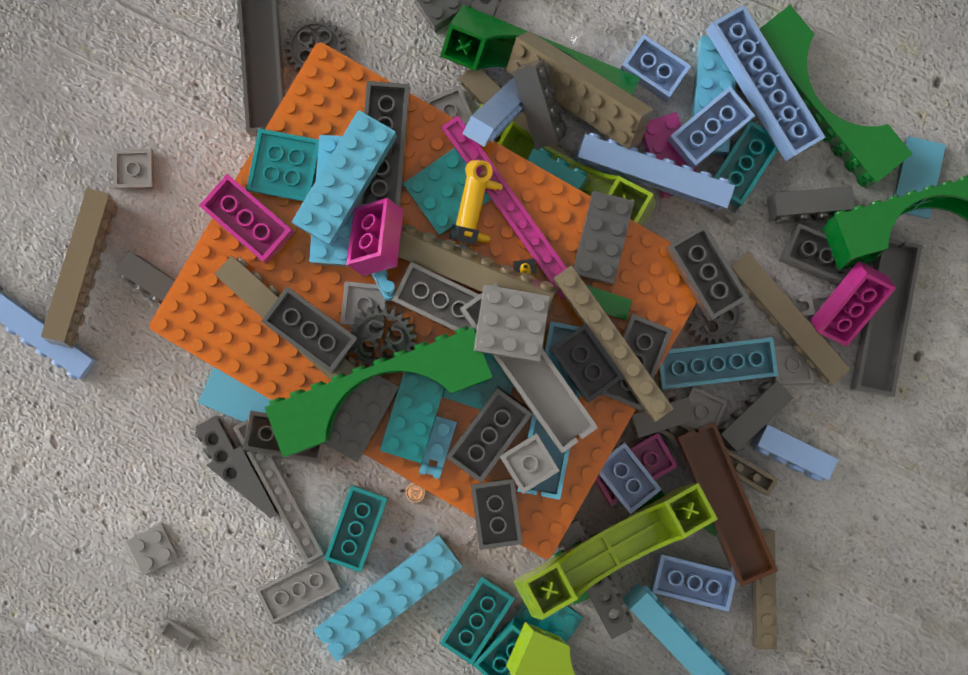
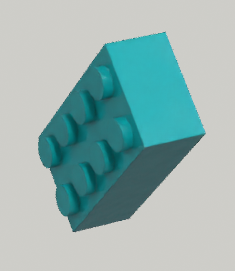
(747, 161)
(412, 417)
(356, 528)
(477, 619)

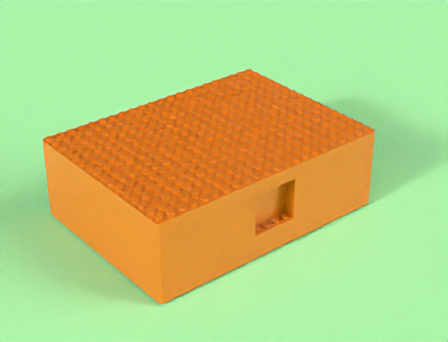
(228, 334)

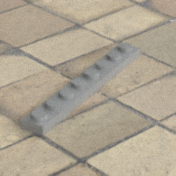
(283, 501)

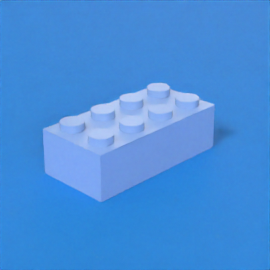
(711, 127)
(798, 454)
(693, 581)

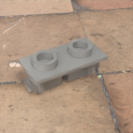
(728, 216)
(185, 638)

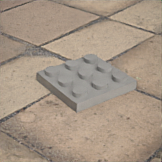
(511, 323)

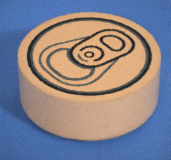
(415, 493)

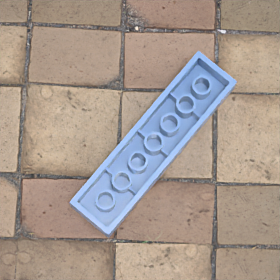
(764, 83)
(654, 172)

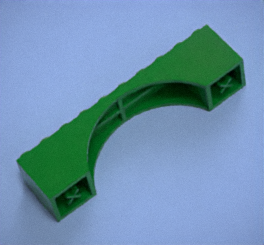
(487, 42)
(865, 150)
(866, 230)
(308, 415)

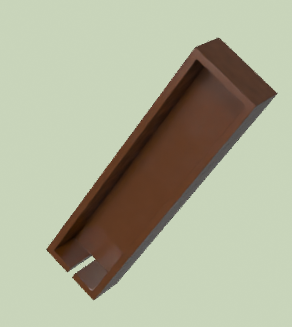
(736, 523)

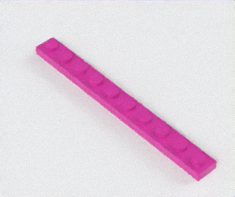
(508, 204)

